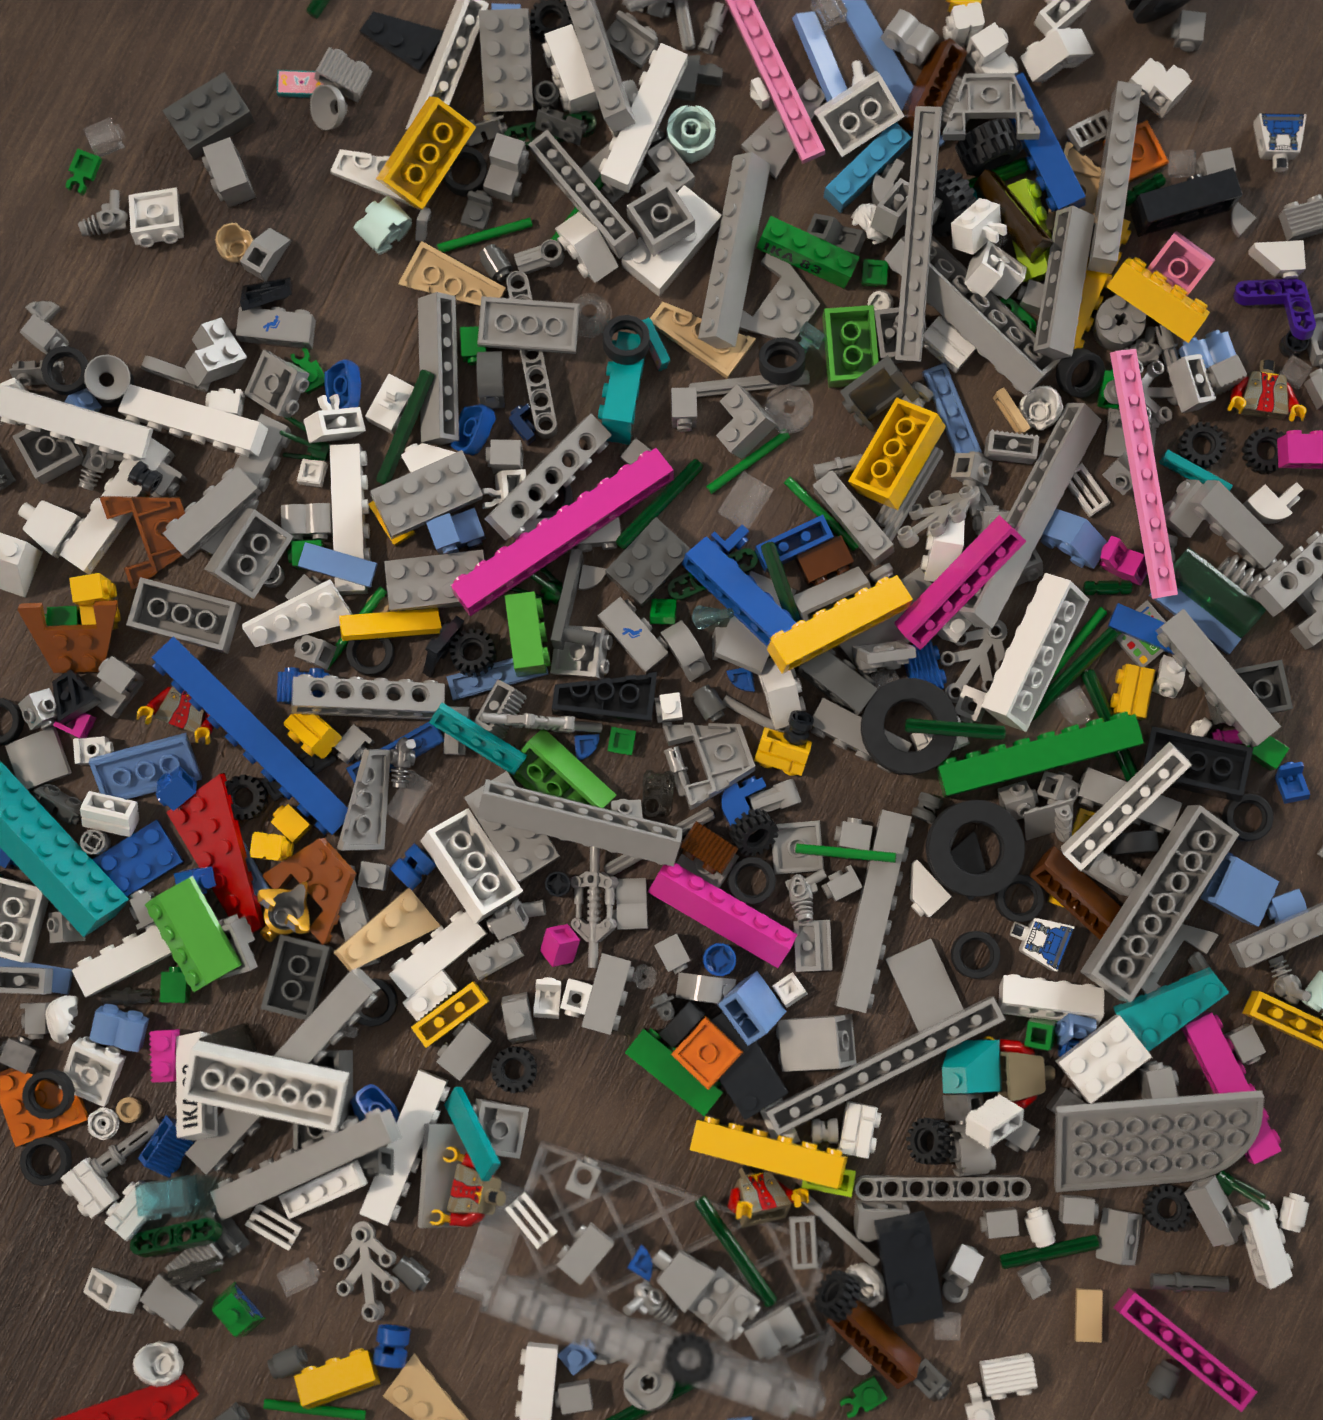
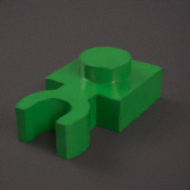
(83, 167)
(316, 375)
(867, 1395)

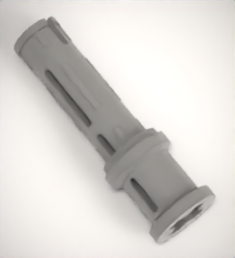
(115, 1151)

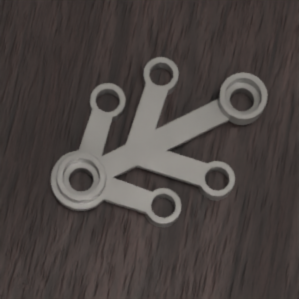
(1149, 392)
(938, 515)
(978, 657)
(367, 1268)

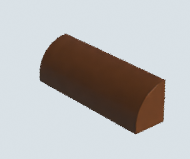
(934, 80)
(1075, 891)
(879, 1345)

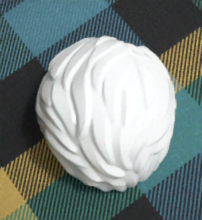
(864, 216)
(1041, 407)
(59, 1017)
(870, 1281)
(158, 1364)

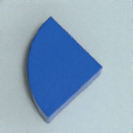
(741, 679)
(585, 745)
(641, 1263)

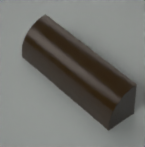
(1020, 223)

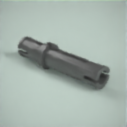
(1189, 1282)

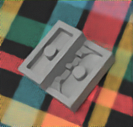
(38, 758)

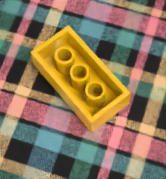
(426, 152)
(1158, 298)
(897, 453)

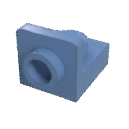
(1074, 1026)
(576, 1357)

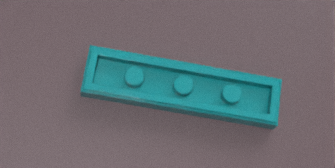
(477, 738)
(472, 1134)

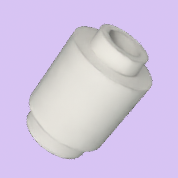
(1293, 1212)
(1040, 1227)

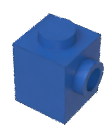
(175, 788)

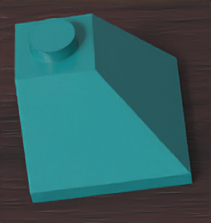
(972, 1067)

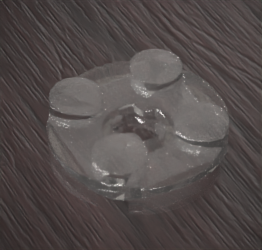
(792, 396)

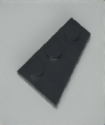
(403, 39)

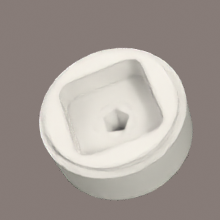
(881, 300)
(1201, 727)

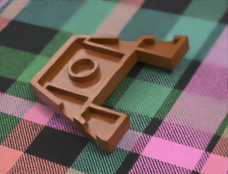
(152, 517)
(72, 646)
(327, 879)

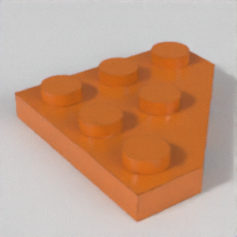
(21, 1123)

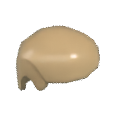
(232, 242)

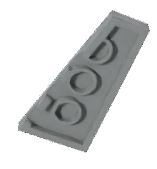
(772, 140)
(367, 809)

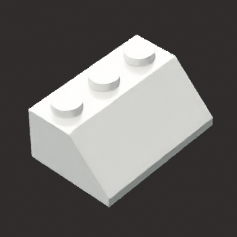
(1265, 1244)

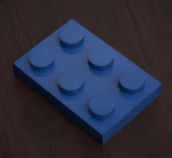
(140, 858)

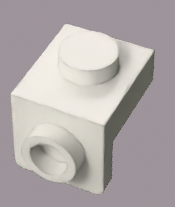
(1169, 677)
(547, 998)

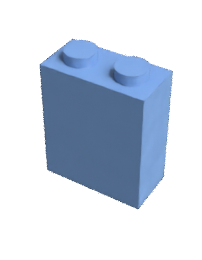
(1240, 890)
(752, 1008)

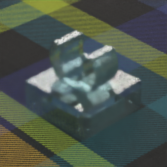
(810, 337)

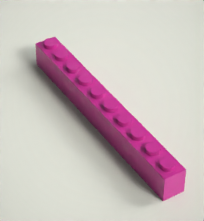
(563, 531)

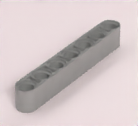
(534, 367)
(953, 1191)

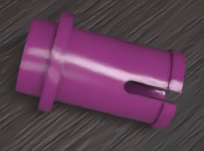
(1227, 736)

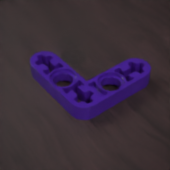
(1293, 294)

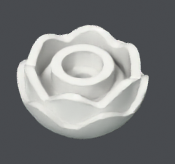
(95, 1123)

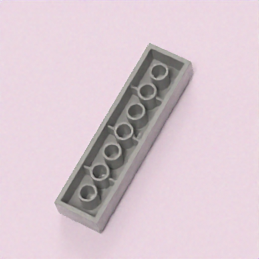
(980, 320)
(1159, 903)

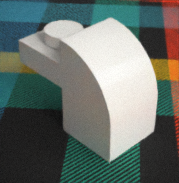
(1268, 507)

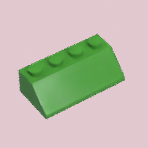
(559, 773)
(193, 934)

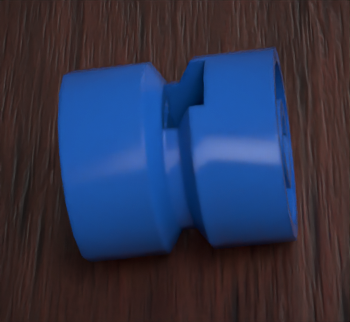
(406, 873)
(719, 959)
(391, 1336)

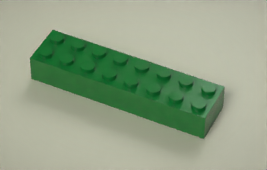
(1039, 755)

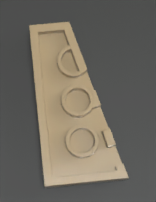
(437, 272)
(684, 330)
(391, 928)
(420, 1395)

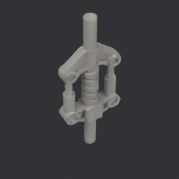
(555, 724)
(594, 931)

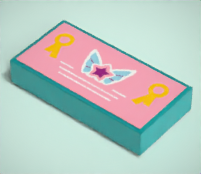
(296, 83)
(656, 347)

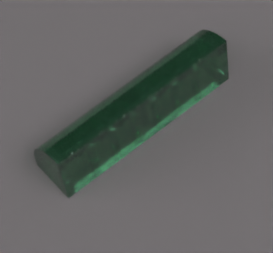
(1216, 593)

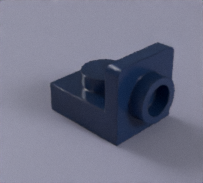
(523, 428)

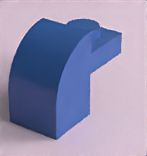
(733, 798)

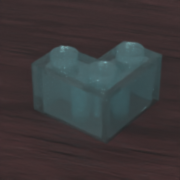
(173, 1196)

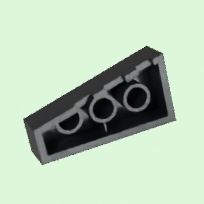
(608, 700)

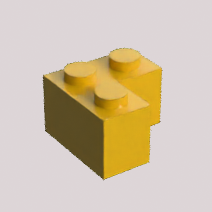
(92, 588)

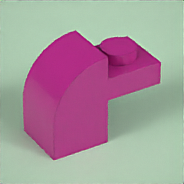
(1123, 561)

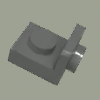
(477, 210)
(931, 1381)

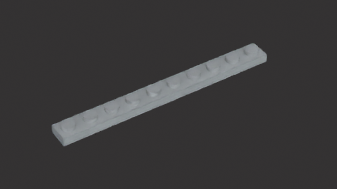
(918, 233)

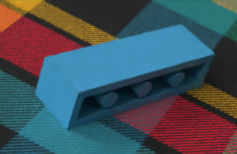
(865, 166)

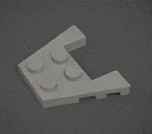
(990, 98)
(785, 307)
(722, 755)
(1194, 936)

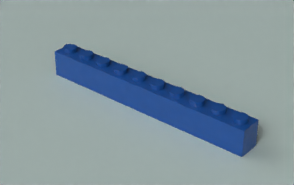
(251, 735)

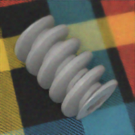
(1240, 576)

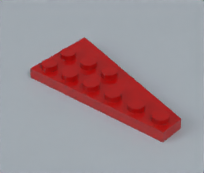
(216, 841)
(141, 1404)

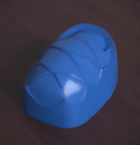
(345, 381)
(474, 428)
(371, 1098)

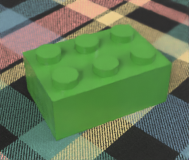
(849, 343)
(527, 634)

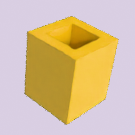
(291, 822)

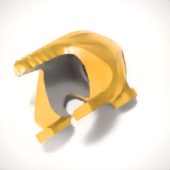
(284, 911)

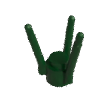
(318, 450)
(551, 590)
(1230, 1183)

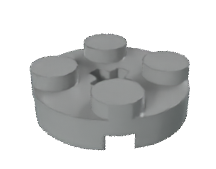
(649, 1399)

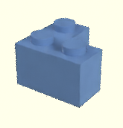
(456, 531)
(1074, 537)

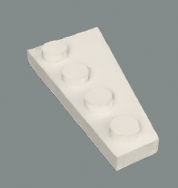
(363, 170)
(299, 616)

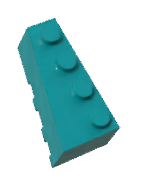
(621, 392)
(1171, 1007)

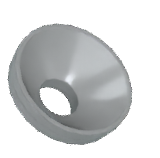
(323, 107)
(113, 366)

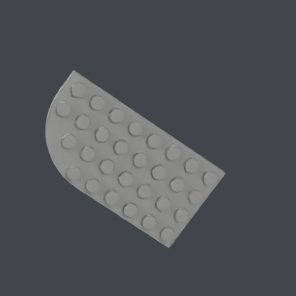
(1153, 1139)

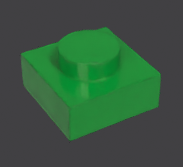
(874, 273)
(663, 611)
(621, 741)

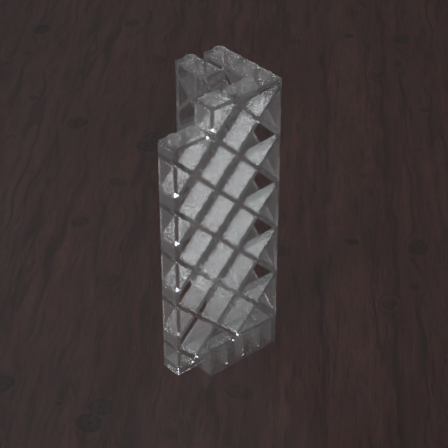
(641, 1342)

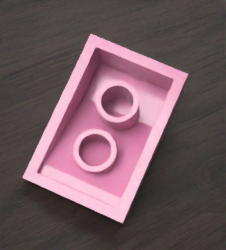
(1181, 262)

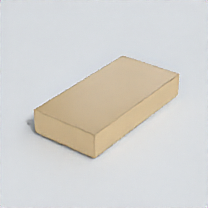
(1011, 412)
(1088, 1315)

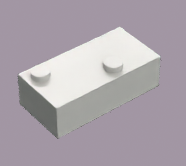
(664, 267)
(471, 865)

